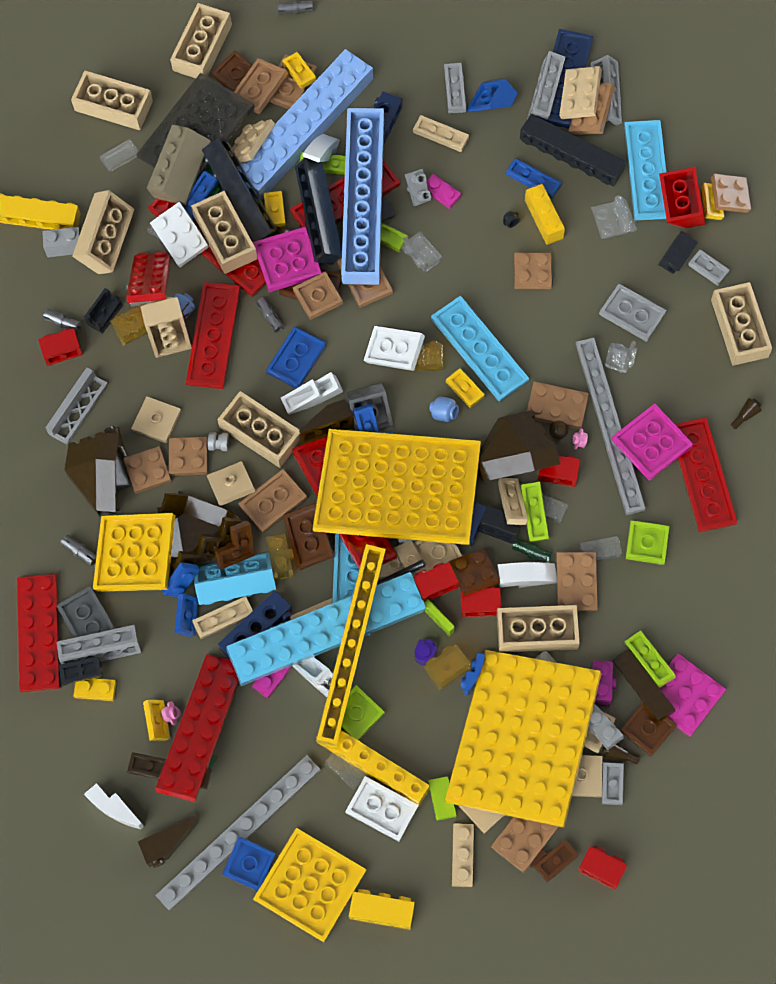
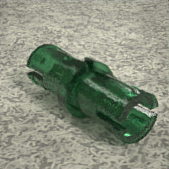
(532, 550)

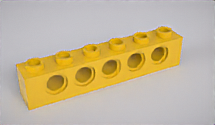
(379, 768)

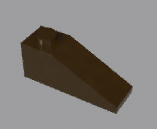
(333, 416)
(164, 843)

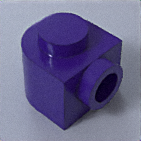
(424, 651)

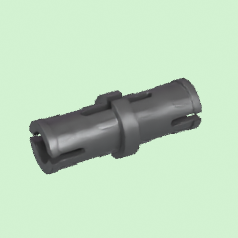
(294, 7)
(270, 314)
(62, 320)
(78, 550)

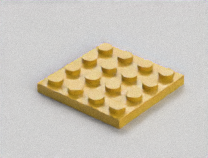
(134, 552)
(310, 885)

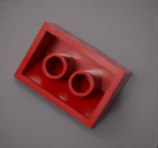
(682, 198)

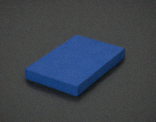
(296, 357)

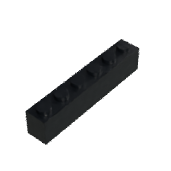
(572, 150)
(239, 190)
(318, 211)

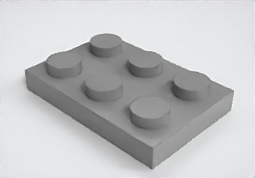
(632, 312)

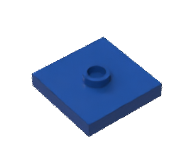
(248, 863)

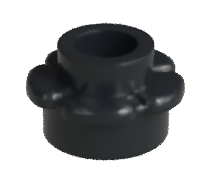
(511, 219)

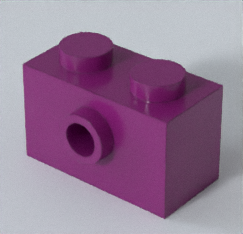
(606, 684)

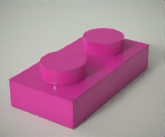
(442, 191)
(268, 684)

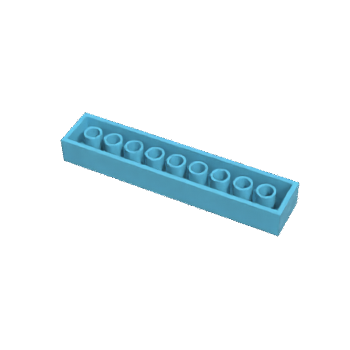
(320, 630)

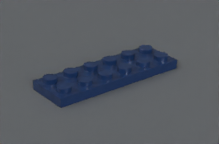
(576, 51)

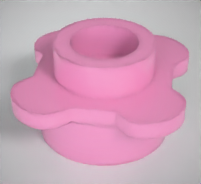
(579, 439)
(171, 713)

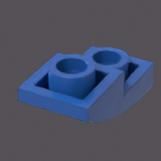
(469, 682)

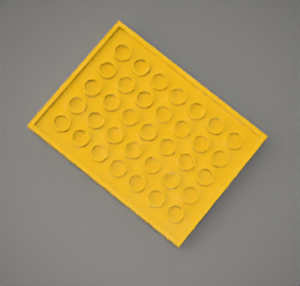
(397, 486)
(524, 738)

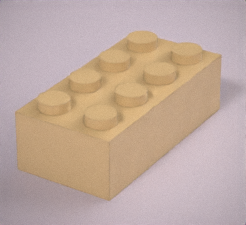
(201, 41)
(112, 100)
(103, 232)
(224, 232)
(741, 323)
(165, 327)
(259, 429)
(537, 628)

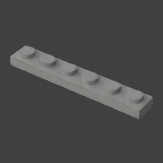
(599, 724)

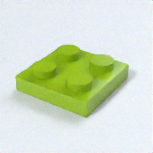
(647, 542)
(360, 713)

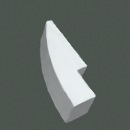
(321, 148)
(312, 393)
(526, 574)
(315, 673)
(113, 807)

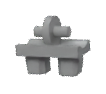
(418, 187)

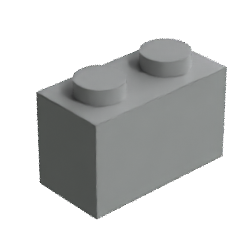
(60, 241)

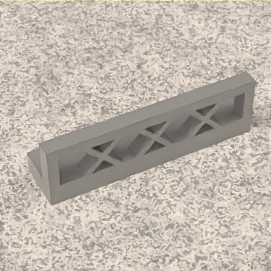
(610, 74)
(546, 85)
(70, 403)
(99, 644)

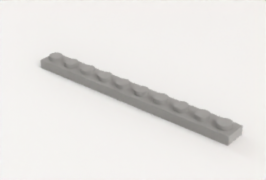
(609, 425)
(244, 827)

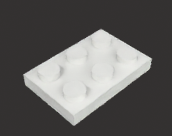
(179, 234)
(394, 348)
(382, 809)

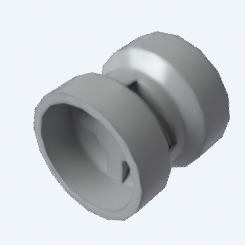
(218, 441)

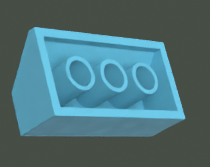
(235, 581)

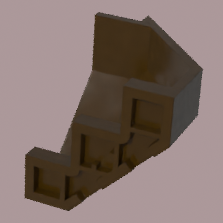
(516, 447)
(93, 470)
(198, 528)

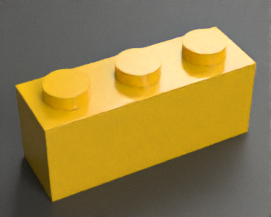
(544, 214)
(382, 909)

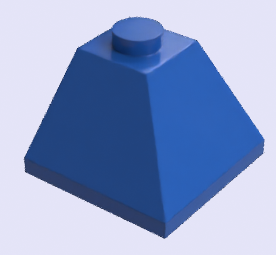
(493, 96)

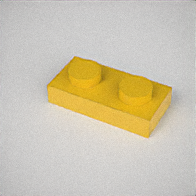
(299, 70)
(708, 203)
(275, 207)
(465, 388)
(95, 689)
(157, 727)

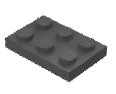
(84, 614)

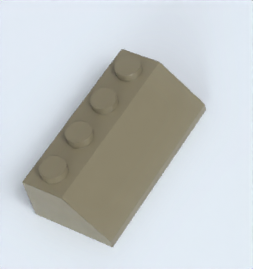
(178, 165)

